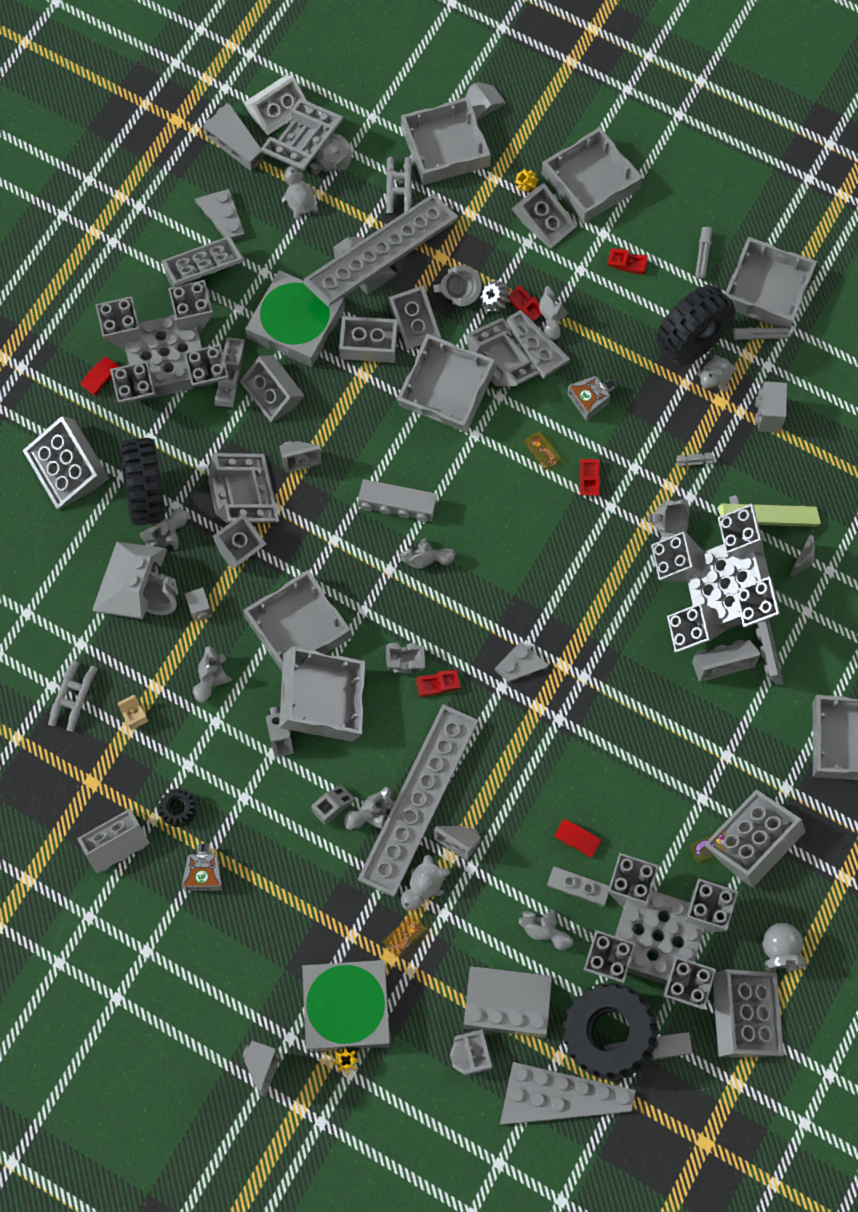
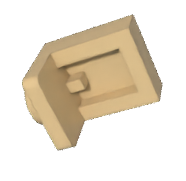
(132, 712)

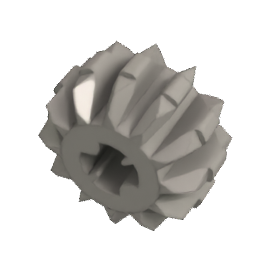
(494, 296)

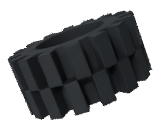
(168, 799)

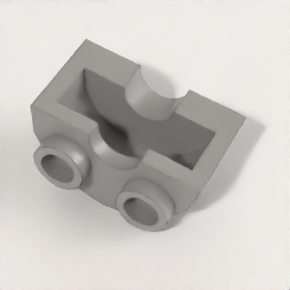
(405, 659)

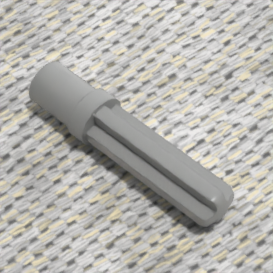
(704, 245)
(760, 333)

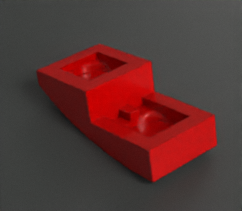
(627, 262)
(522, 301)
(99, 375)
(589, 477)
(438, 684)
(577, 837)

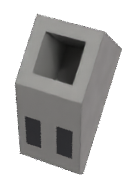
(332, 804)

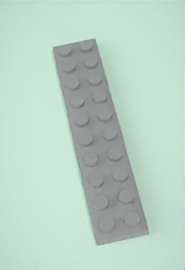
(380, 250)
(765, 635)
(418, 801)

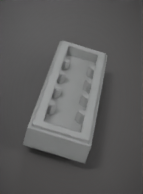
(578, 886)

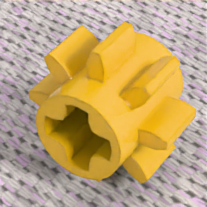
(526, 180)
(346, 1068)

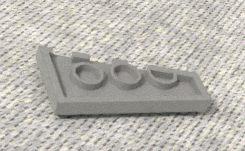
(539, 347)

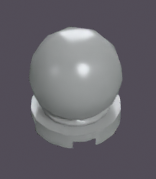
(783, 947)

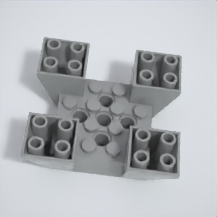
(142, 341)
(725, 583)
(687, 921)

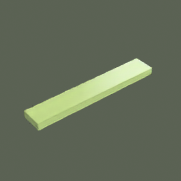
(779, 515)

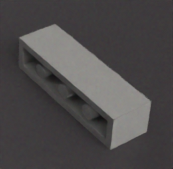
(397, 500)

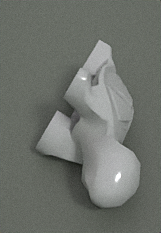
(299, 194)
(552, 313)
(717, 372)
(164, 532)
(426, 555)
(210, 674)
(372, 811)
(424, 883)
(544, 929)

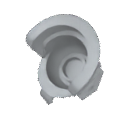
(334, 155)
(460, 285)
(671, 517)
(160, 593)

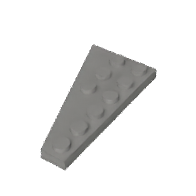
(550, 1095)

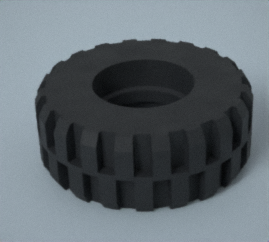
(695, 324)
(142, 481)
(641, 1038)

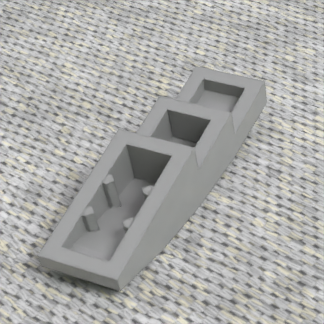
(233, 359)
(668, 1046)

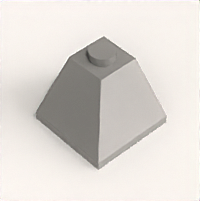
(299, 455)
(458, 839)

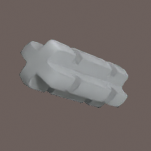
(695, 459)

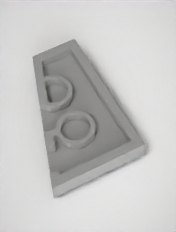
(222, 212)

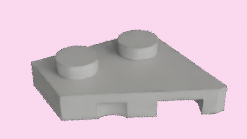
(520, 663)

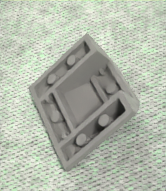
(304, 135)
(501, 344)
(241, 486)
(126, 580)

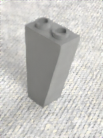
(233, 137)

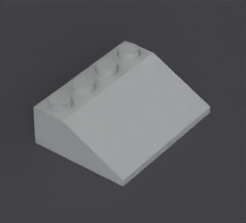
(201, 261)
(65, 463)
(759, 836)
(507, 1002)
(747, 1014)

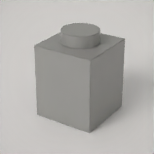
(198, 604)

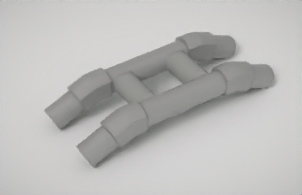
(391, 191)
(75, 706)

